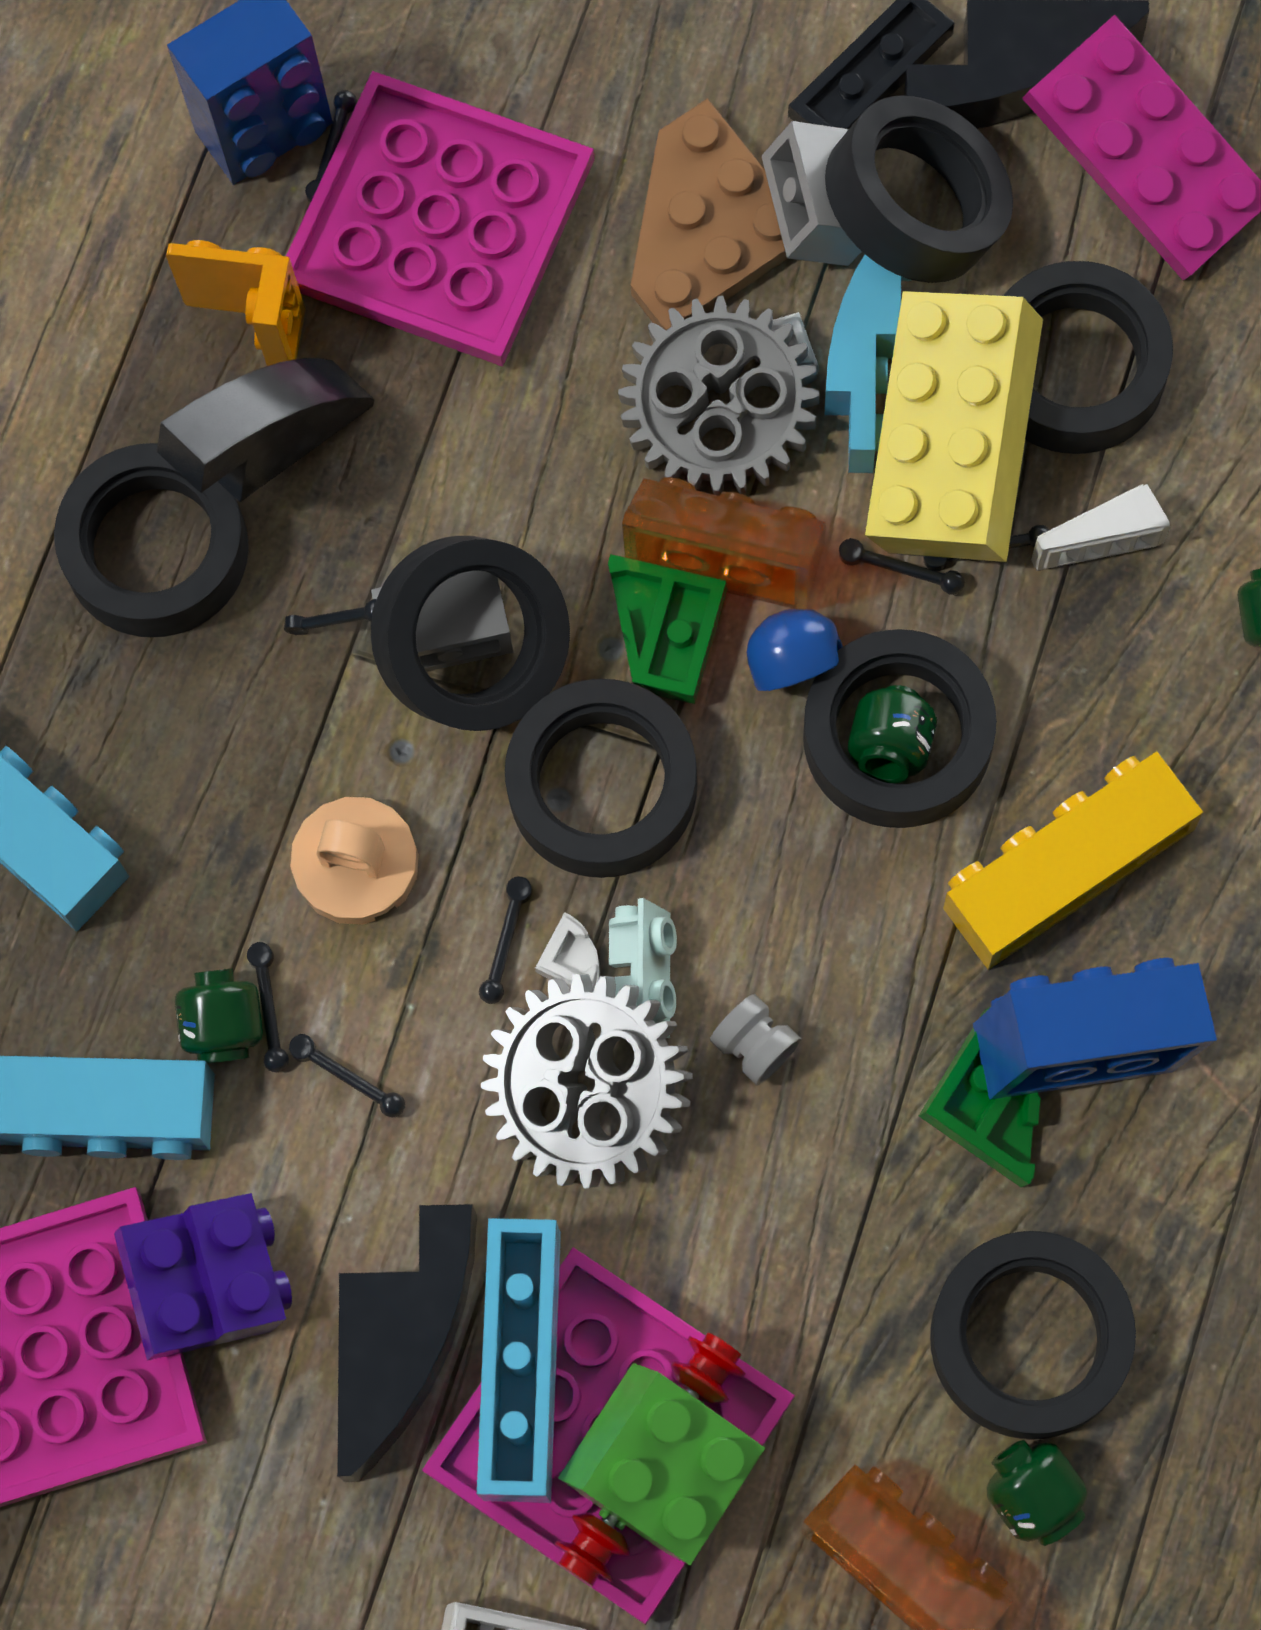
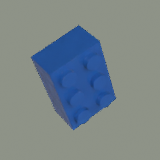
(251, 85)
(1094, 1028)

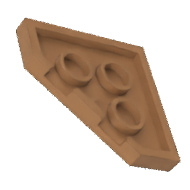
(704, 219)

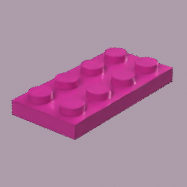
(1148, 147)

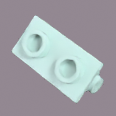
(645, 940)

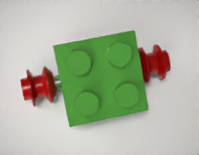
(659, 1462)

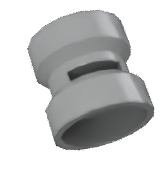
(749, 1034)

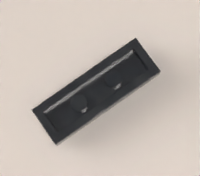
(873, 64)

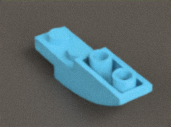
(860, 355)

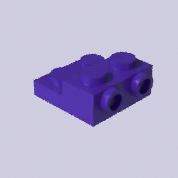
(203, 1276)

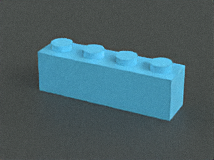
(50, 851)
(106, 1105)
(519, 1361)

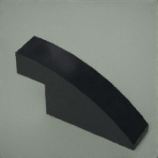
(1012, 49)
(260, 424)
(398, 1336)

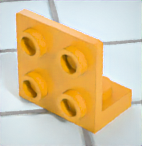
(244, 282)

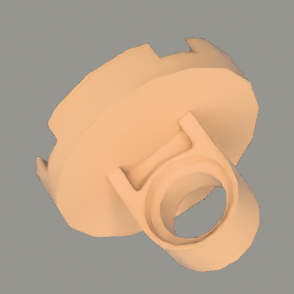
(354, 860)

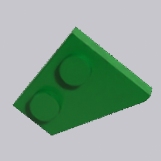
(666, 624)
(992, 1129)

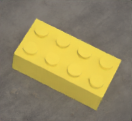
(954, 425)

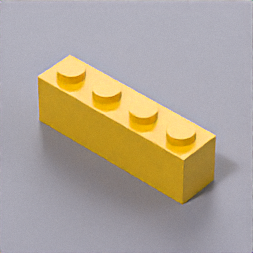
(1071, 858)

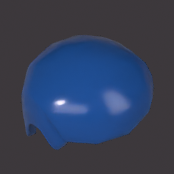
(792, 648)

